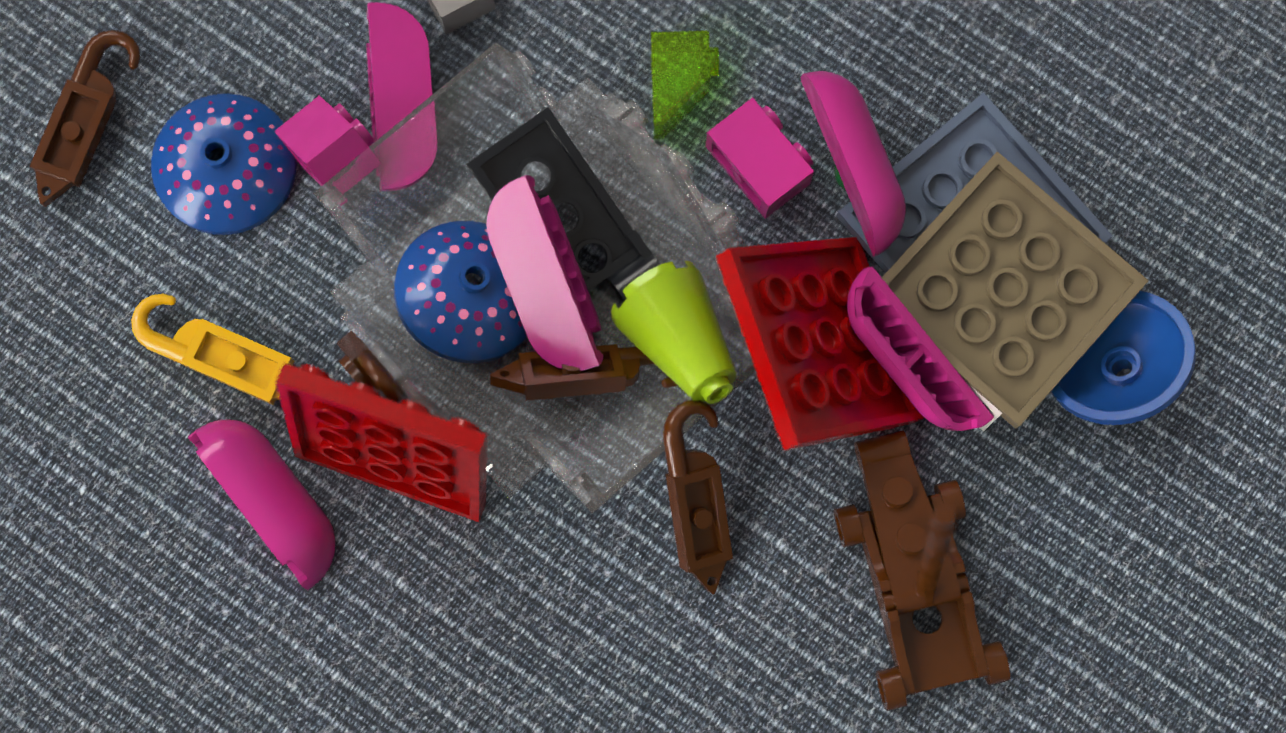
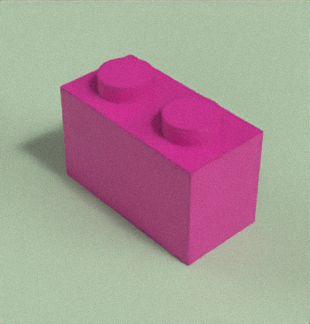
(324, 139)
(760, 156)

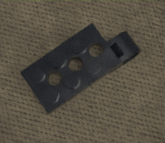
(571, 183)

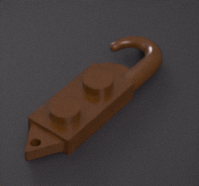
(79, 119)
(367, 369)
(541, 380)
(696, 499)

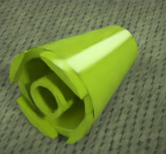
(678, 330)

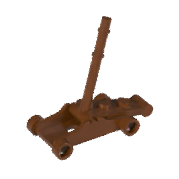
(915, 568)

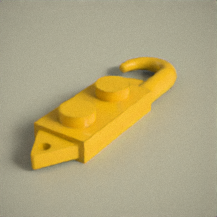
(213, 351)

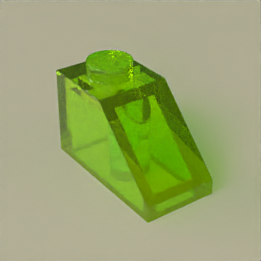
(679, 75)

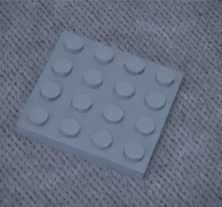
(950, 159)

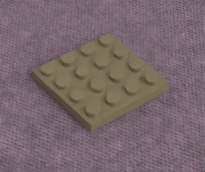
(1011, 287)

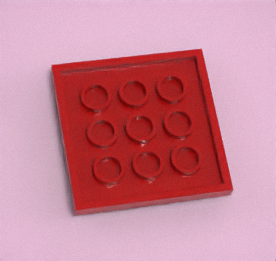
(802, 343)
(384, 441)

